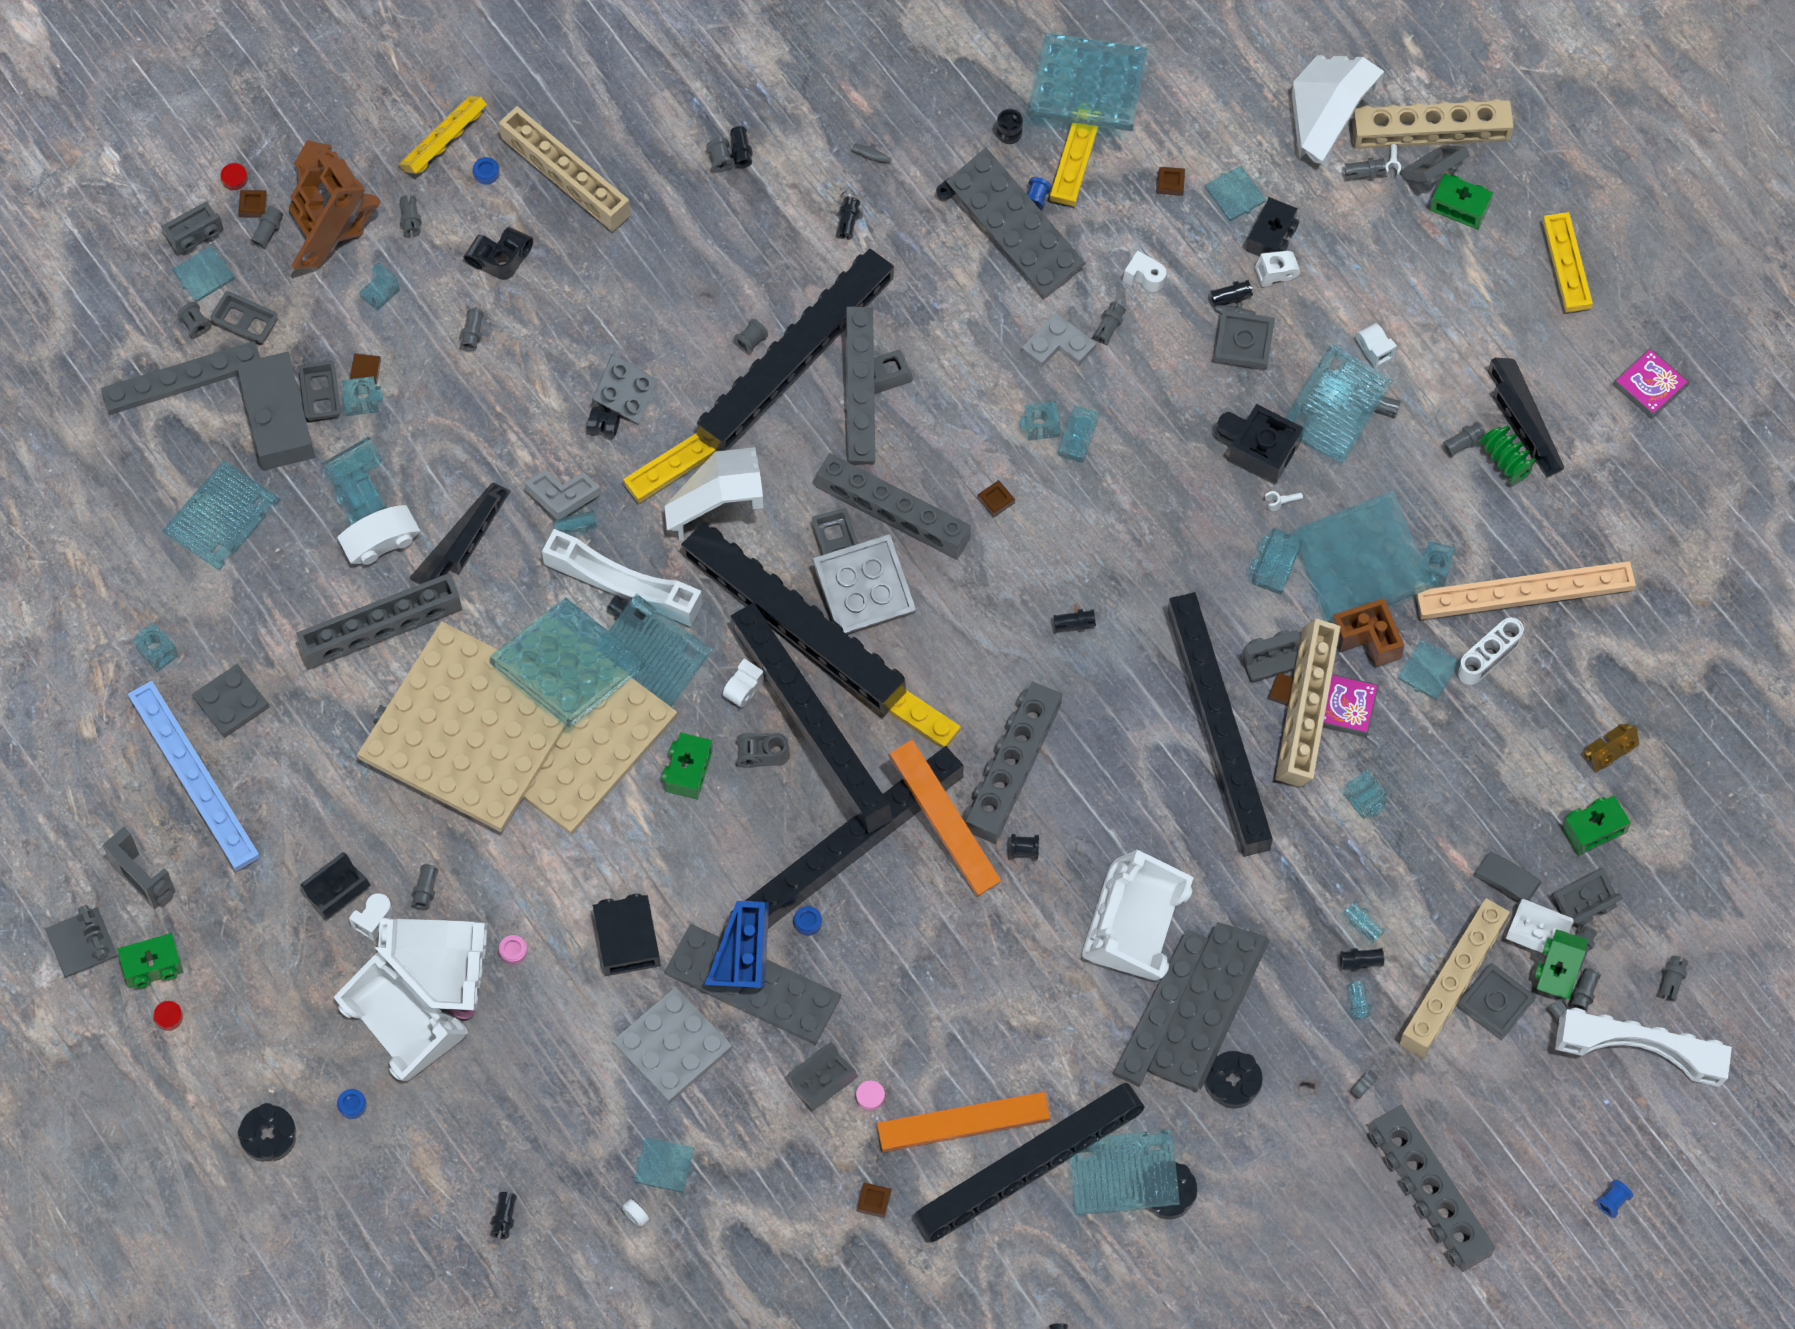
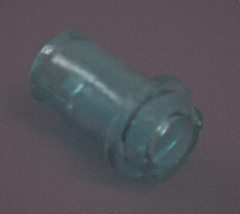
(1360, 1007)

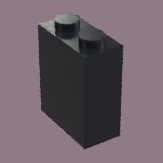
(626, 934)

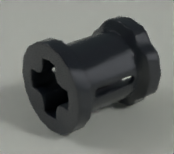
(1024, 846)

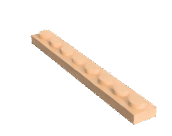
(1525, 590)

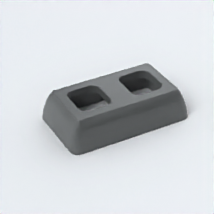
(250, 312)
(886, 381)
(310, 396)
(837, 517)

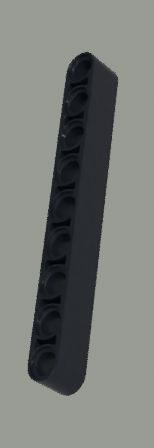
(1029, 1162)

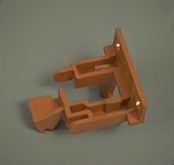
(329, 224)

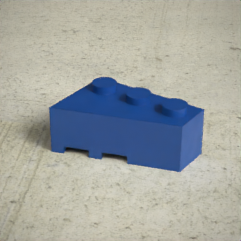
(743, 948)

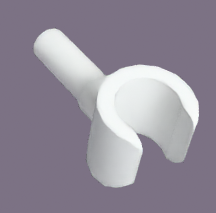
(1393, 160)
(1280, 499)

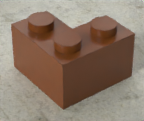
(1370, 625)

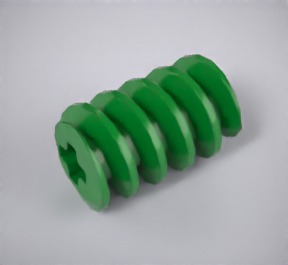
(1507, 454)

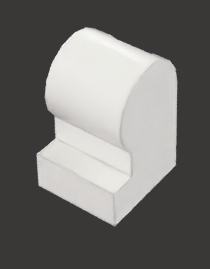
(1276, 267)
(1145, 271)
(1375, 345)
(744, 683)
(368, 922)

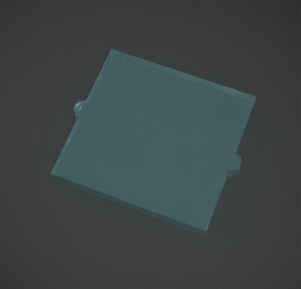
(1235, 193)
(203, 274)
(1428, 670)
(664, 1165)

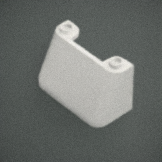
(1136, 915)
(399, 1018)

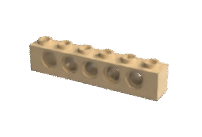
(1422, 132)
(564, 168)
(1307, 703)
(1454, 978)

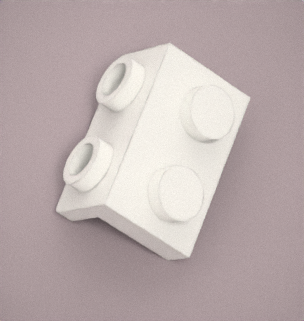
(1536, 923)

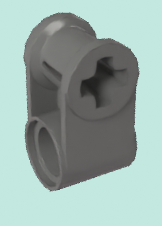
(760, 749)

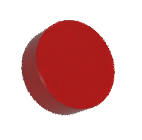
(234, 176)
(168, 1015)

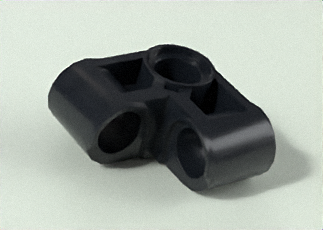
(487, 254)

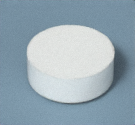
(635, 1213)

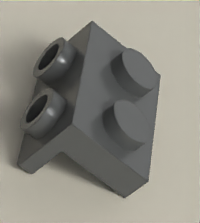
(192, 227)
(1272, 655)
(1587, 897)
(821, 1076)

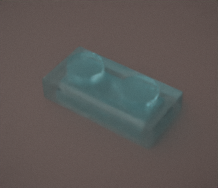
(1078, 433)
(357, 456)

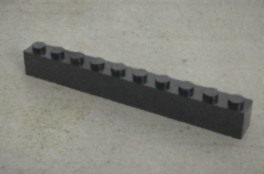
(794, 351)
(795, 618)
(811, 718)
(1219, 724)
(848, 844)

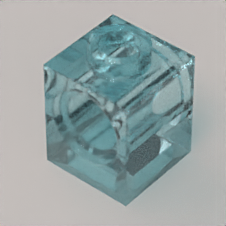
(356, 387)
(1046, 411)
(1440, 555)
(157, 657)
(1366, 795)

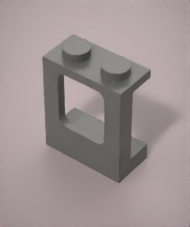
(121, 852)

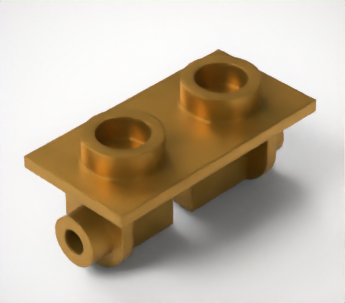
(1621, 740)

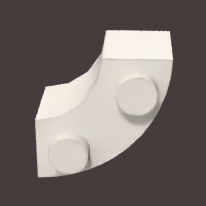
(378, 534)

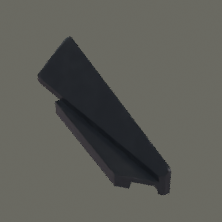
(1522, 413)
(463, 538)

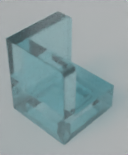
(381, 288)

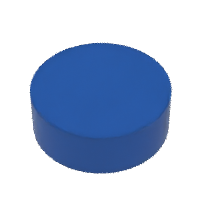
(486, 170)
(808, 921)
(351, 1103)

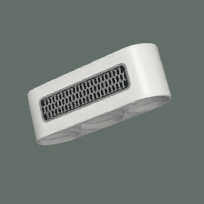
(1495, 640)

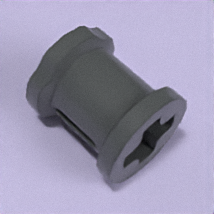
(720, 155)
(194, 309)
(750, 336)

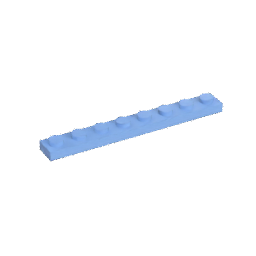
(194, 776)

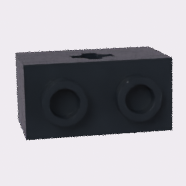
(1276, 217)

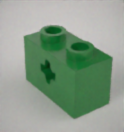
(1468, 211)
(688, 780)
(1589, 836)
(1563, 948)
(136, 959)

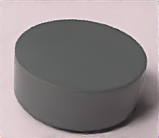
(1365, 1083)

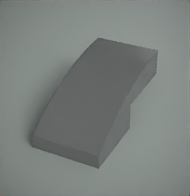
(1508, 876)

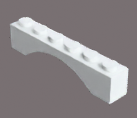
(583, 563)
(1699, 1059)

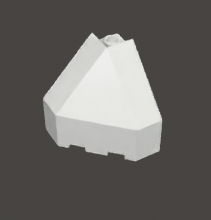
(1326, 99)
(720, 480)
(437, 958)

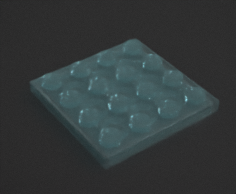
(1088, 82)
(1363, 556)
(567, 662)

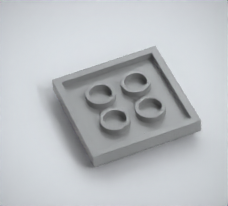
(864, 584)
(672, 1045)

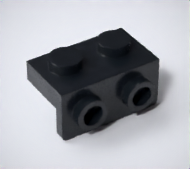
(334, 885)

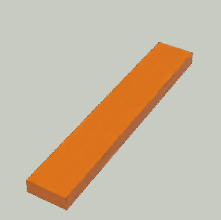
(944, 817)
(963, 1122)

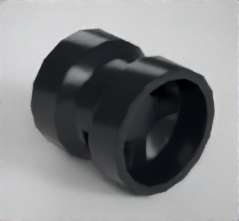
(1009, 126)
(603, 421)

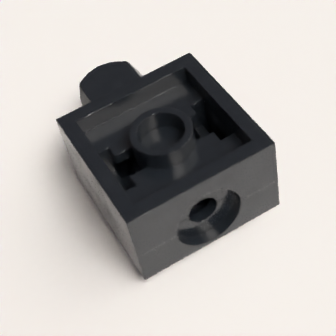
(1261, 432)

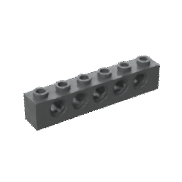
(893, 506)
(379, 620)
(1035, 699)
(1399, 1124)

